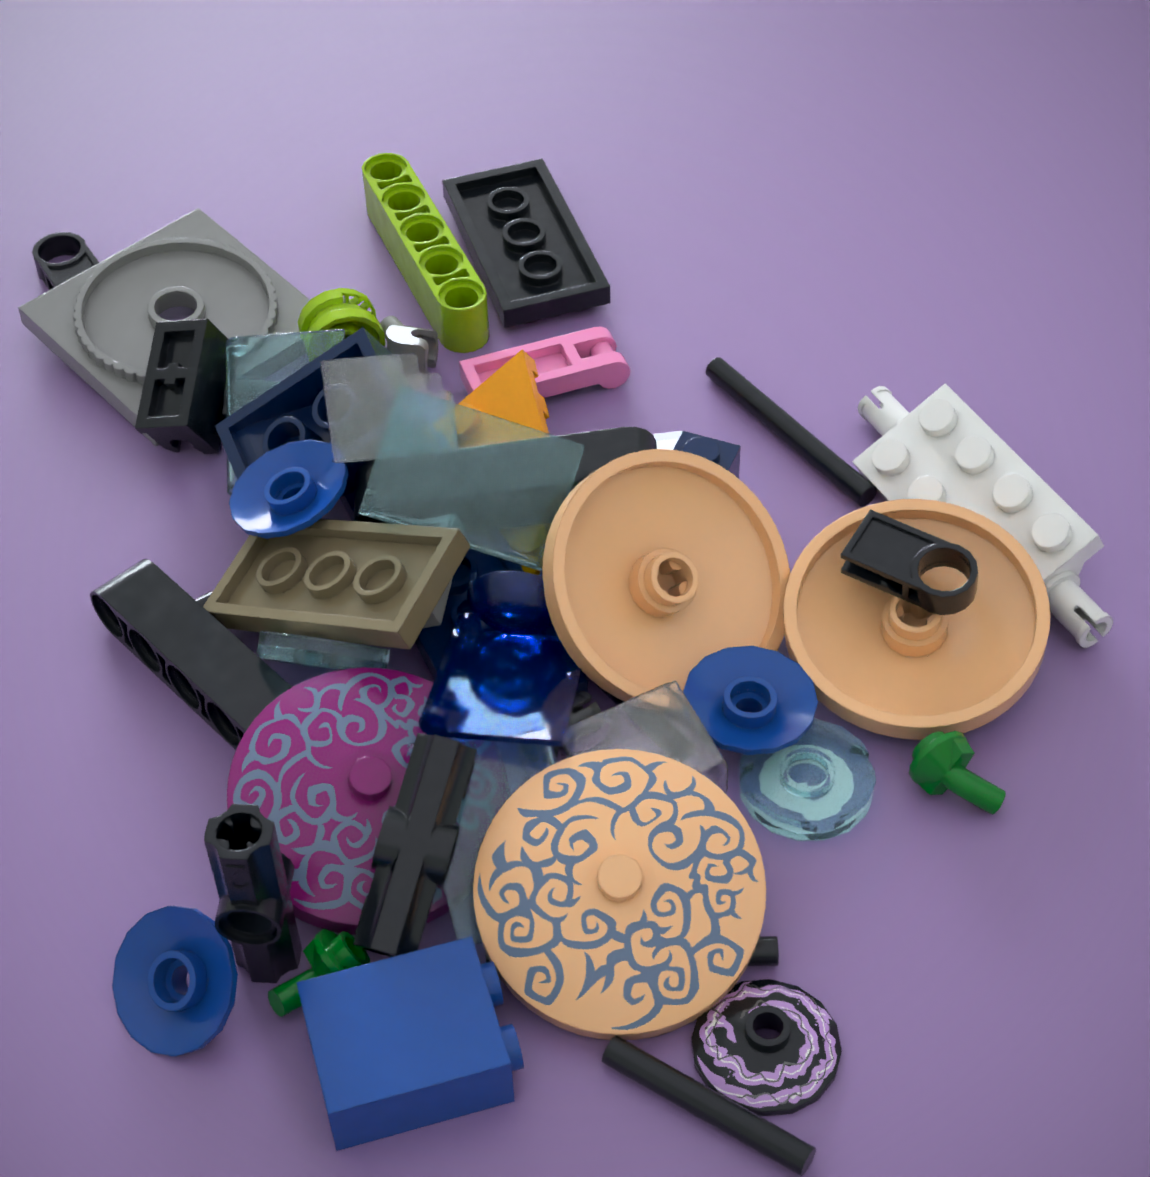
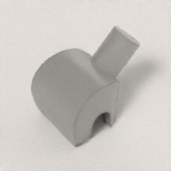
(409, 339)

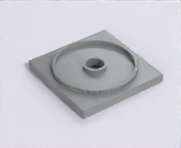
(109, 313)

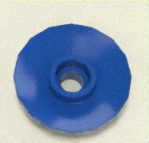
(287, 489)
(753, 680)
(153, 986)

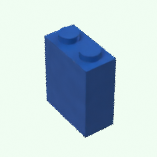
(409, 1041)

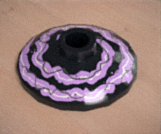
(763, 1073)

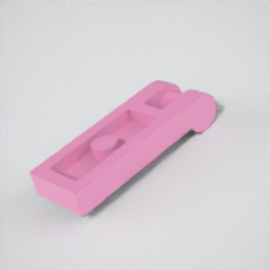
(561, 363)

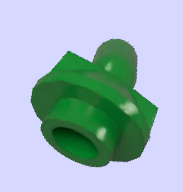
(941, 765)
(326, 955)

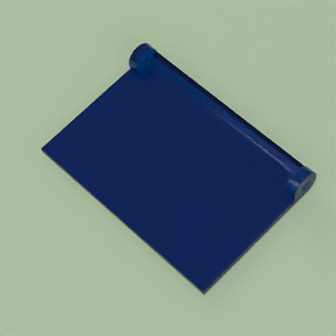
(501, 687)

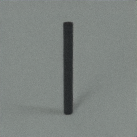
(791, 432)

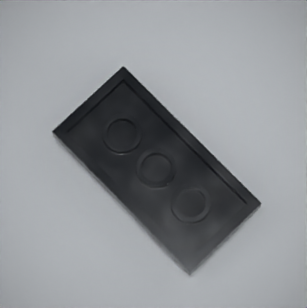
(525, 243)

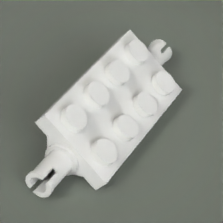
(957, 459)

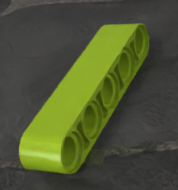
(426, 253)

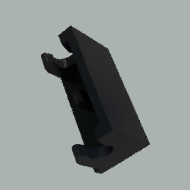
(184, 385)

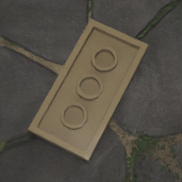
(340, 581)

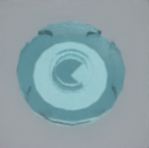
(319, 652)
(810, 787)

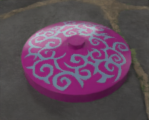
(325, 772)

